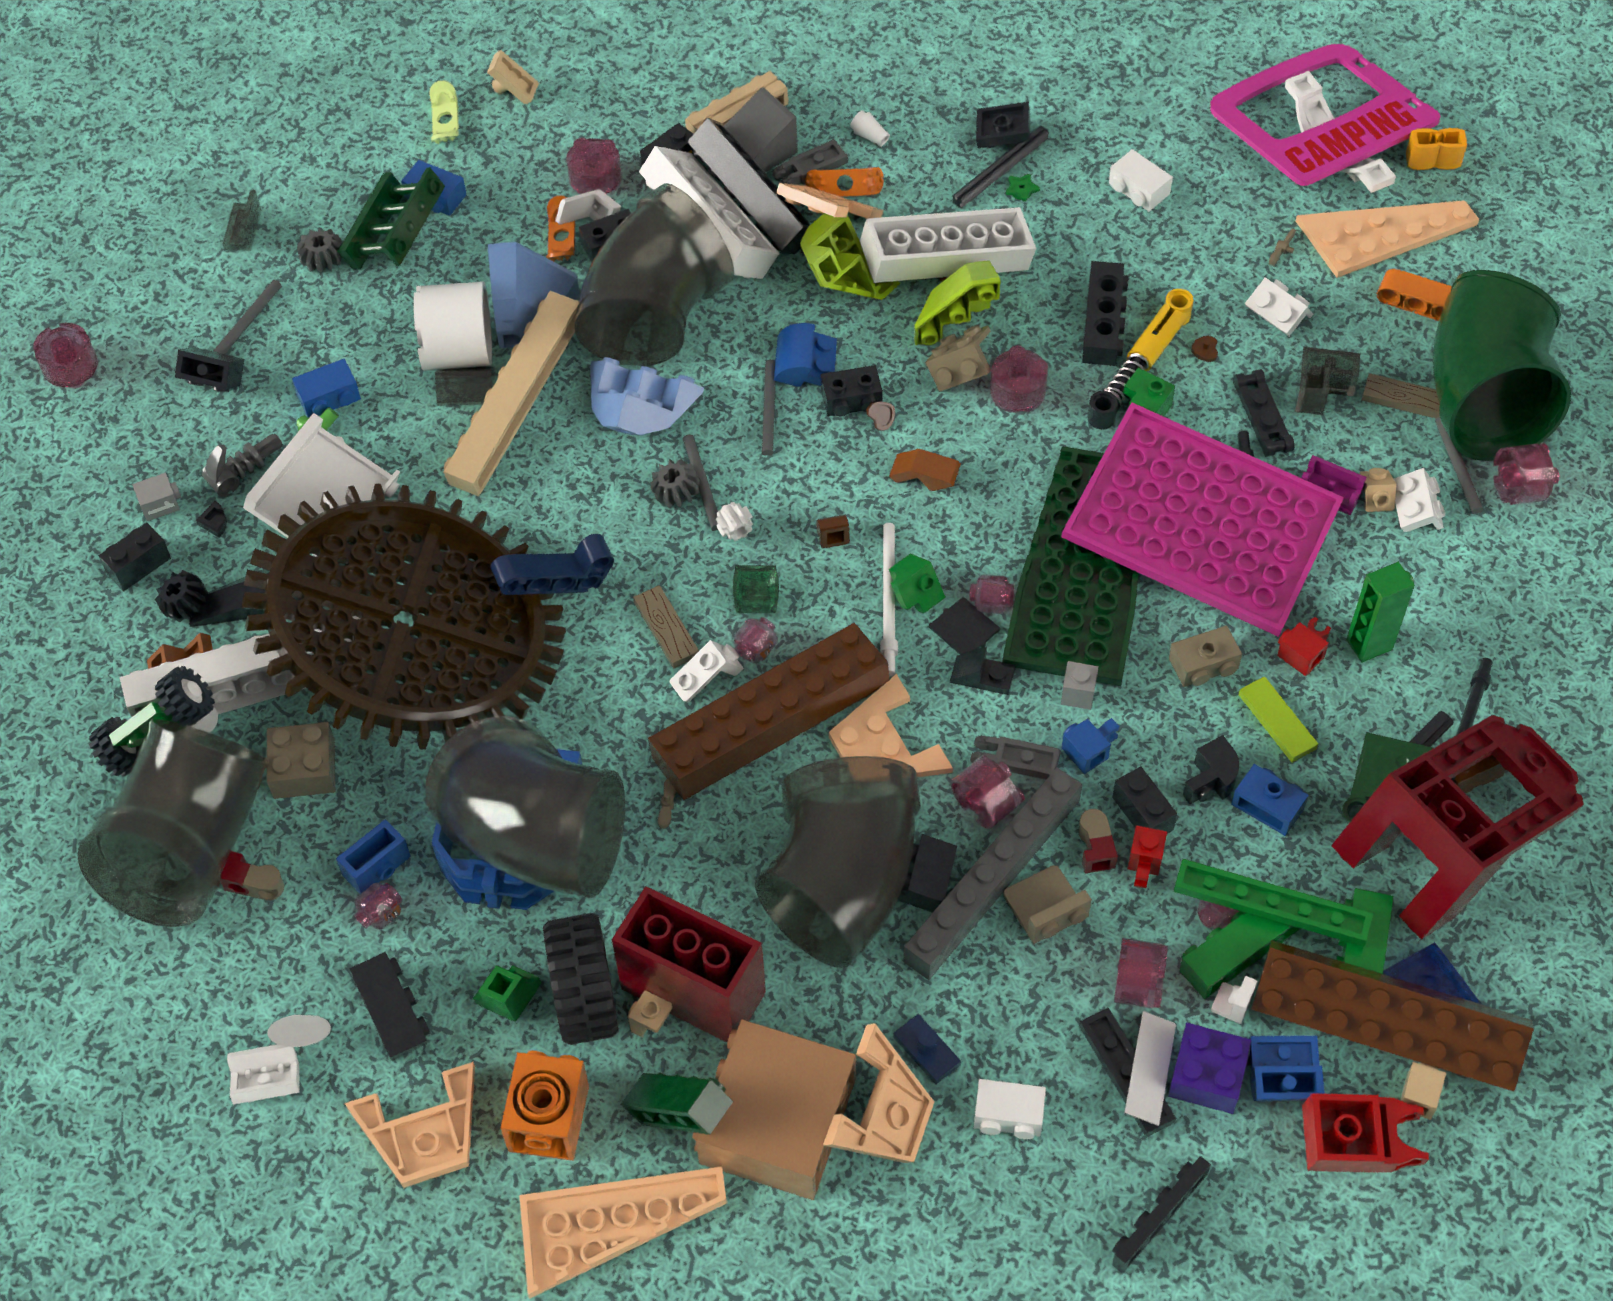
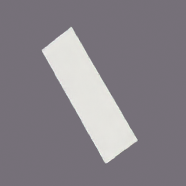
(1150, 1068)

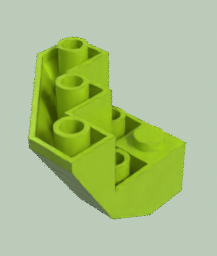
(954, 299)

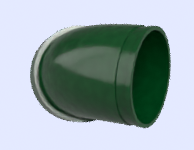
(1496, 365)

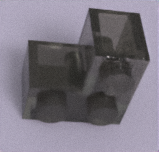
(1324, 373)

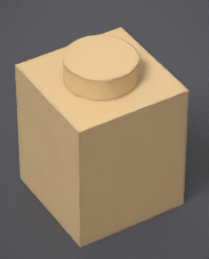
(1423, 1087)

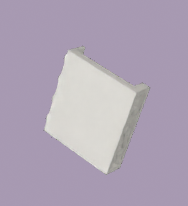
(309, 467)

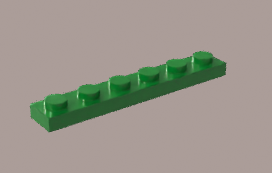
(1273, 902)

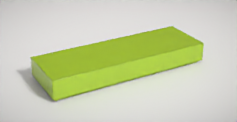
(1278, 719)

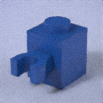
(1089, 745)

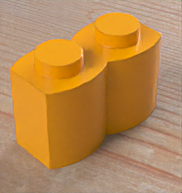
(1436, 148)

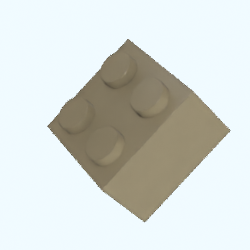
(301, 760)

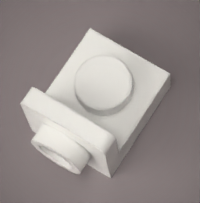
(1234, 1000)

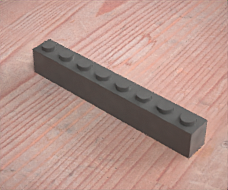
(992, 874)

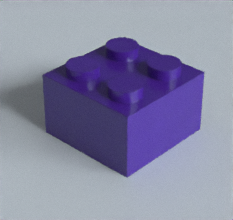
(1209, 1068)

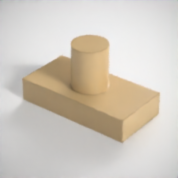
(511, 77)

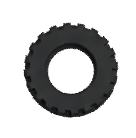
(580, 978)

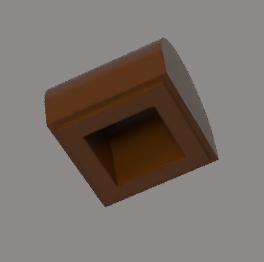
(833, 531)

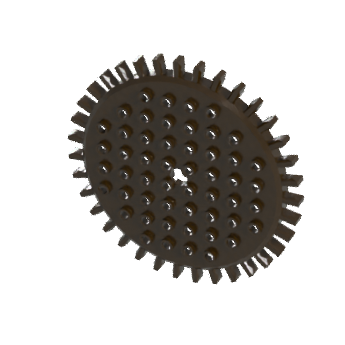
(377, 696)

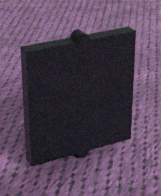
(964, 627)

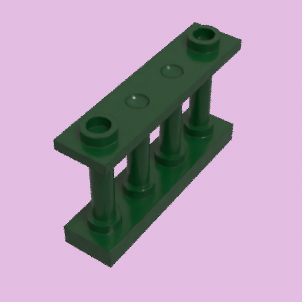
(378, 210)

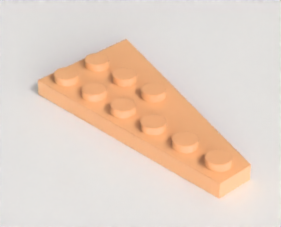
(1369, 236)
(594, 1223)

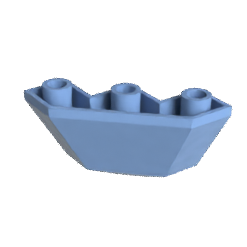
(519, 284)
(638, 399)

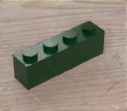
(677, 1102)

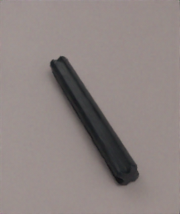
(999, 167)

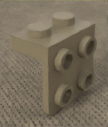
(959, 358)
(1047, 903)

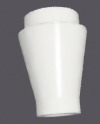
(869, 128)

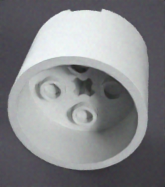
(453, 326)

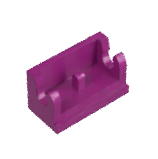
(1337, 480)

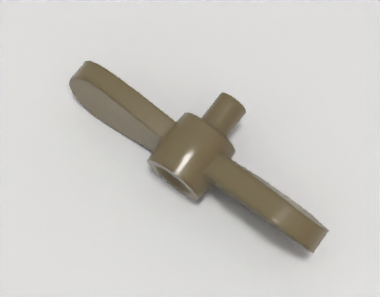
(1282, 247)
(667, 804)

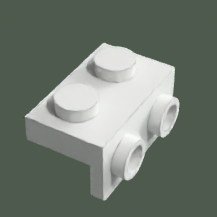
(1277, 306)
(1417, 501)
(263, 1073)

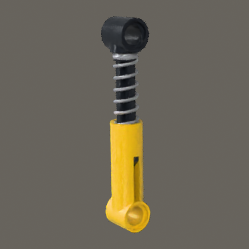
(1143, 355)

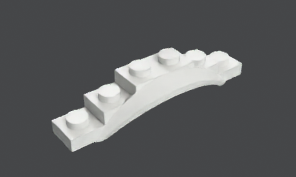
(1314, 111)

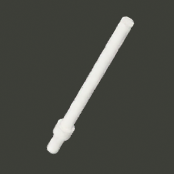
(888, 645)

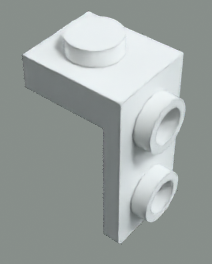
(590, 204)
(704, 668)

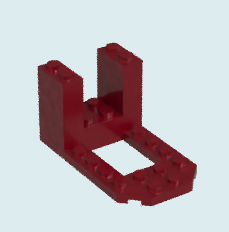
(1450, 826)

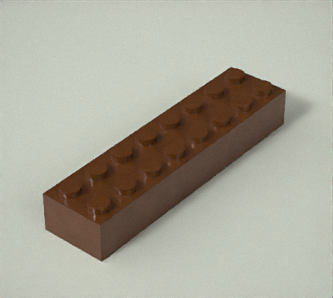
(768, 711)
(1393, 1015)

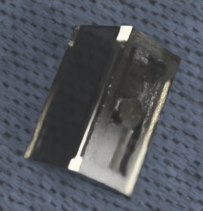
(243, 224)
(463, 385)

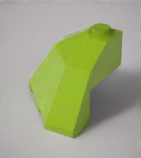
(839, 259)

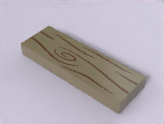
(1401, 395)
(666, 626)

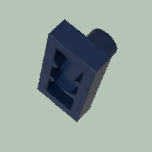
(927, 1049)

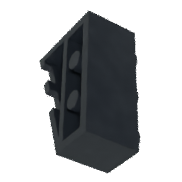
(390, 1005)

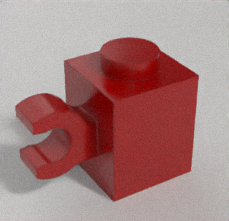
(1304, 646)
(1146, 853)

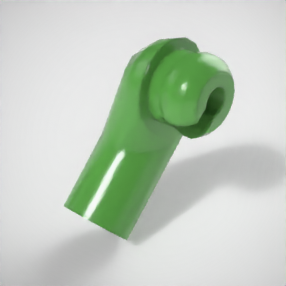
(328, 417)

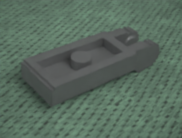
(823, 157)
(1019, 755)

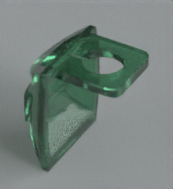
(755, 588)

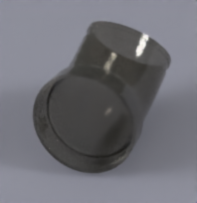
(650, 279)
(527, 809)
(172, 824)
(841, 854)

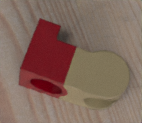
(1096, 833)
(251, 880)

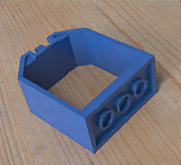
(475, 877)

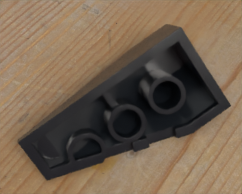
(226, 604)

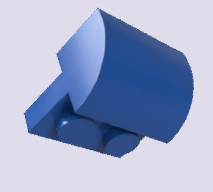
(803, 355)
(1285, 1068)

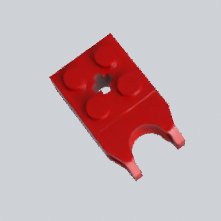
(1370, 1131)

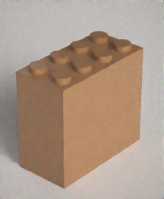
(780, 1108)

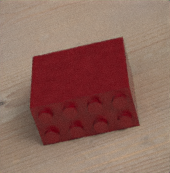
(691, 961)

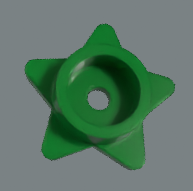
(1021, 193)

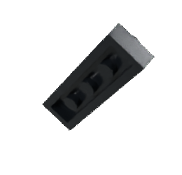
(1117, 1059)
(1151, 1223)

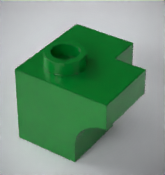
(1150, 392)
(916, 583)
(507, 991)

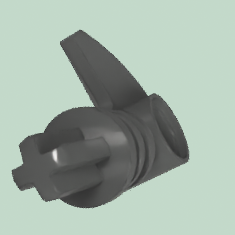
(224, 476)

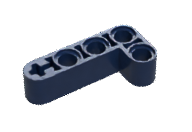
(555, 572)

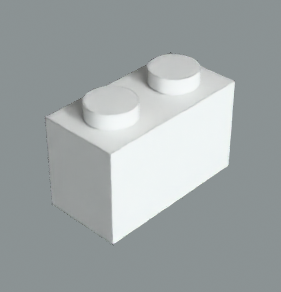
(1140, 180)
(1009, 1108)

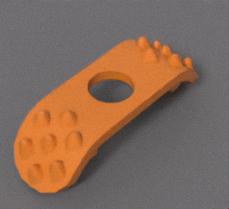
(865, 181)
(559, 249)

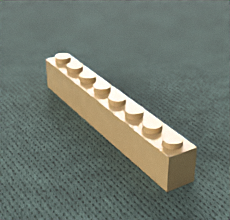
(512, 395)

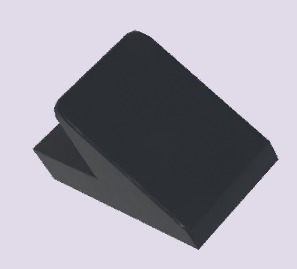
(976, 671)

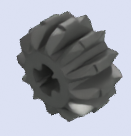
(319, 250)
(675, 483)

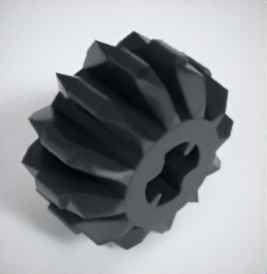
(181, 596)

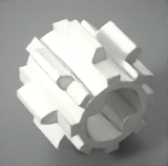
(734, 521)

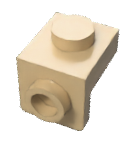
(1379, 490)
(648, 1013)

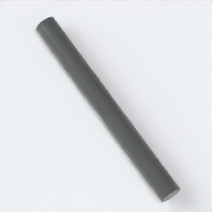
(248, 317)
(768, 409)
(1461, 470)
(704, 488)

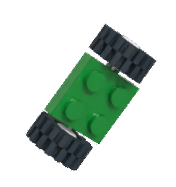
(182, 701)

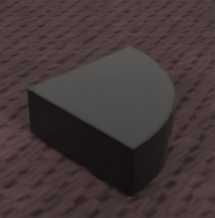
(213, 519)

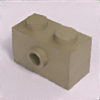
(1205, 656)

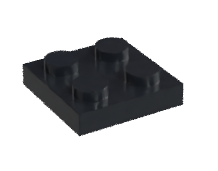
(1003, 125)

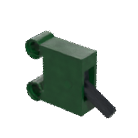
(1385, 754)

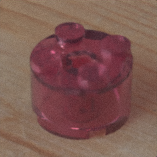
(593, 165)
(65, 355)
(1018, 380)
(1525, 474)
(987, 791)
(1140, 973)

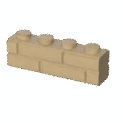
(726, 107)

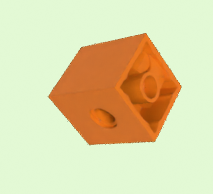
(545, 1105)

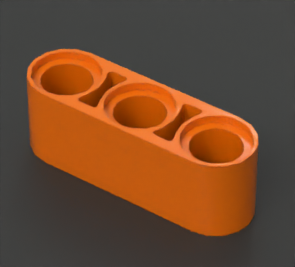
(1413, 293)

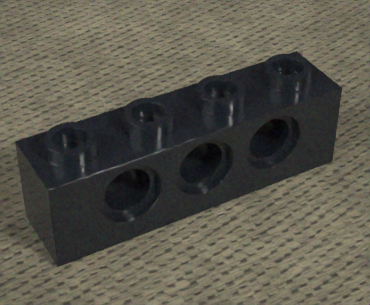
(1103, 313)

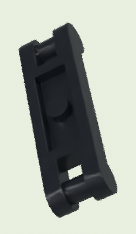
(1263, 413)

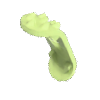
(443, 103)

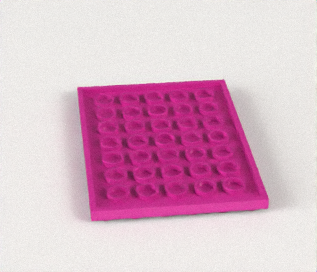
(1203, 518)

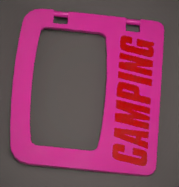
(1340, 141)

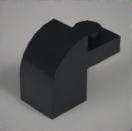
(1218, 771)

